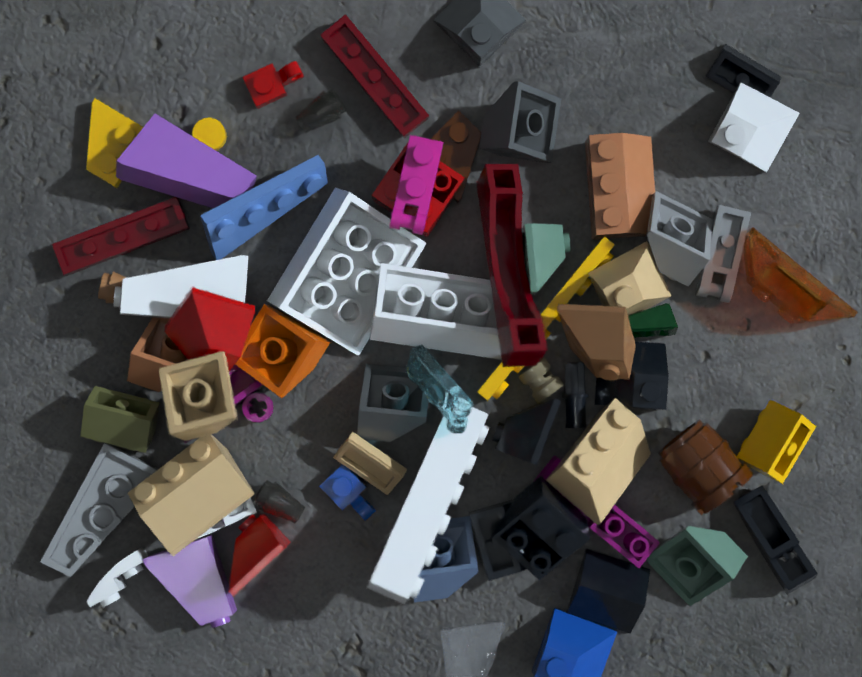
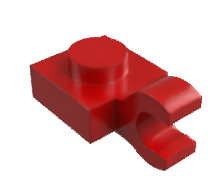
(268, 84)

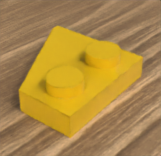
(108, 139)

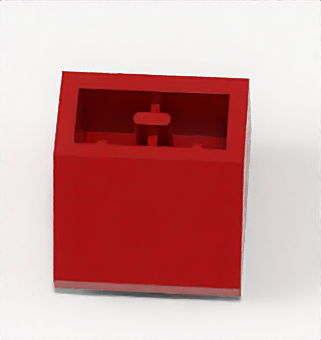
(445, 188)

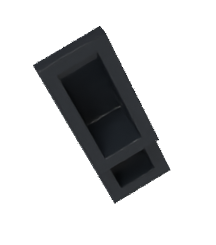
(775, 540)

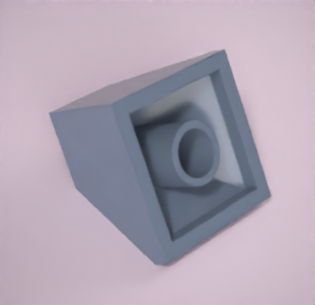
(452, 564)

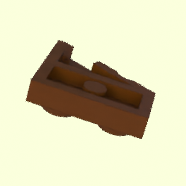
(459, 147)

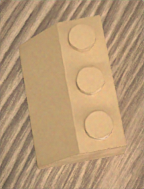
(602, 461)
(190, 493)

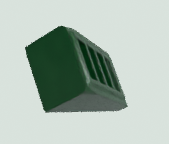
(654, 322)

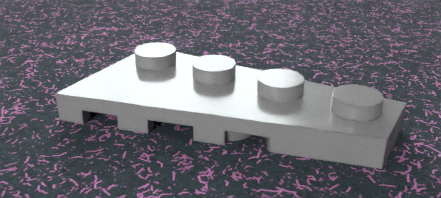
(96, 508)

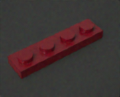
(374, 76)
(120, 236)

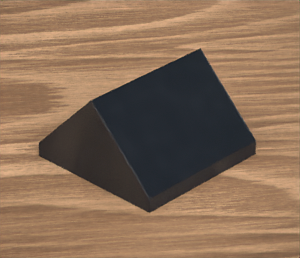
(609, 591)

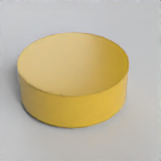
(210, 133)

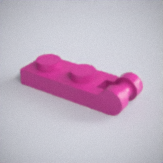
(416, 183)

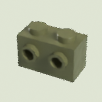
(119, 419)

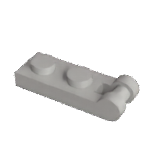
(725, 254)

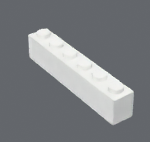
(426, 508)

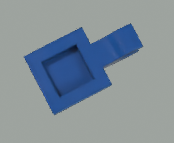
(346, 489)

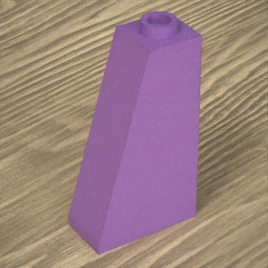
(181, 166)

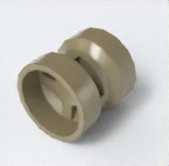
(541, 380)

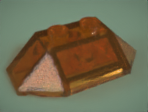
(789, 285)

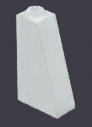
(163, 291)

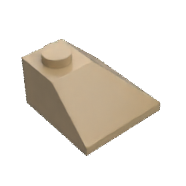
(631, 281)
(198, 396)

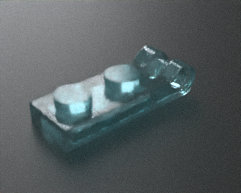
(439, 388)

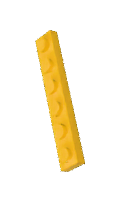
(578, 284)

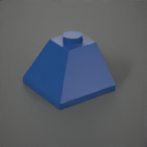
(573, 647)

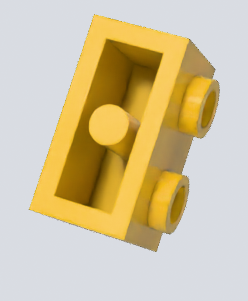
(776, 441)

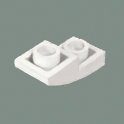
(109, 586)

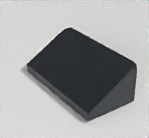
(735, 67)

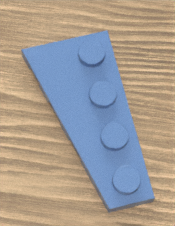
(254, 210)

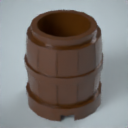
(703, 466)

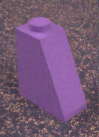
(196, 581)

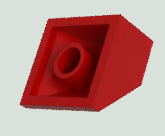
(209, 325)
(254, 550)

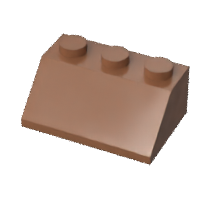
(619, 184)

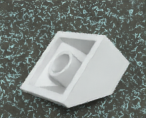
(753, 127)

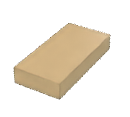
(370, 463)

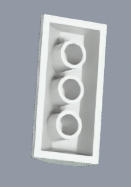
(435, 311)

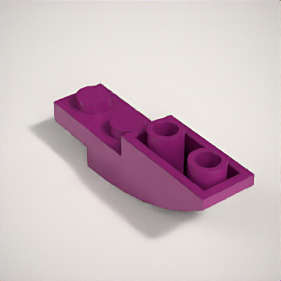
(616, 528)

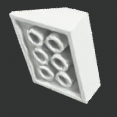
(338, 269)

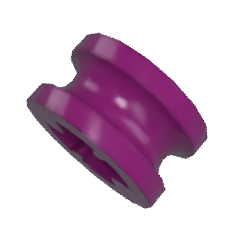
(261, 397)

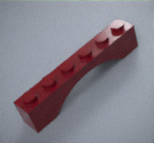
(516, 315)

